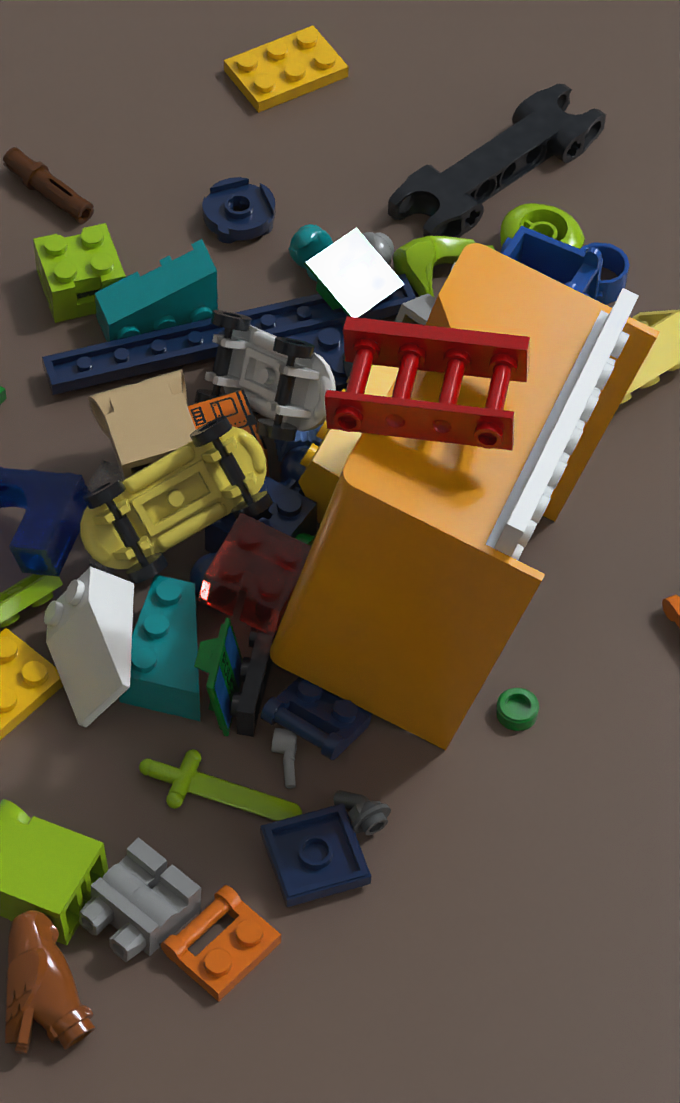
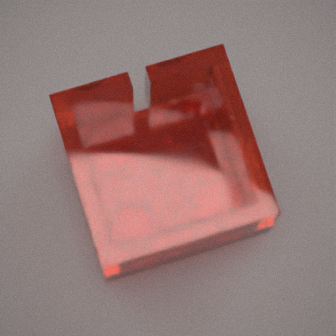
(260, 563)

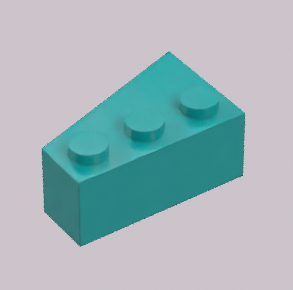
(163, 298)
(166, 651)

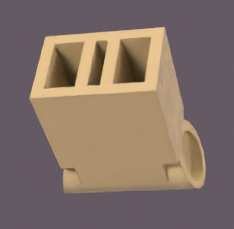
(144, 420)

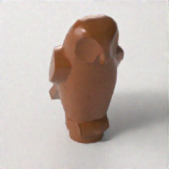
(41, 986)

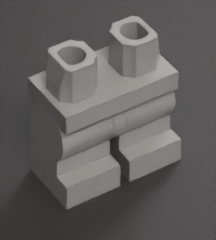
(140, 901)

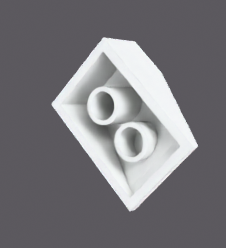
(92, 641)

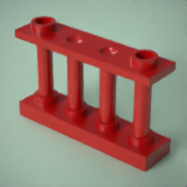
(434, 350)

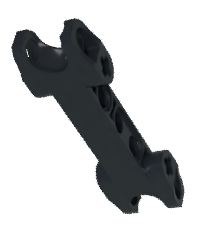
(457, 194)

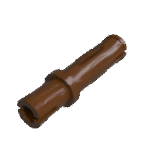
(37, 176)

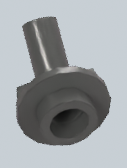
(365, 814)

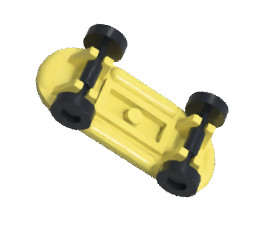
(174, 498)

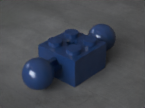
(289, 513)

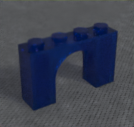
(51, 517)

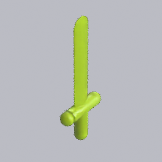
(188, 779)

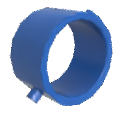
(616, 261)

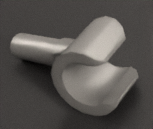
(285, 743)

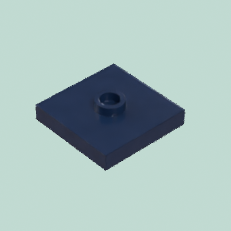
(315, 855)

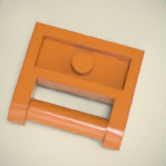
(231, 953)

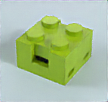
(76, 269)

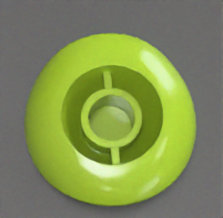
(545, 220)

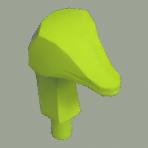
(422, 254)

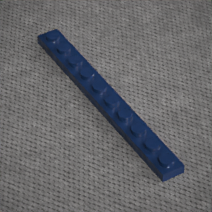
(194, 342)

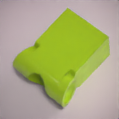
(46, 869)

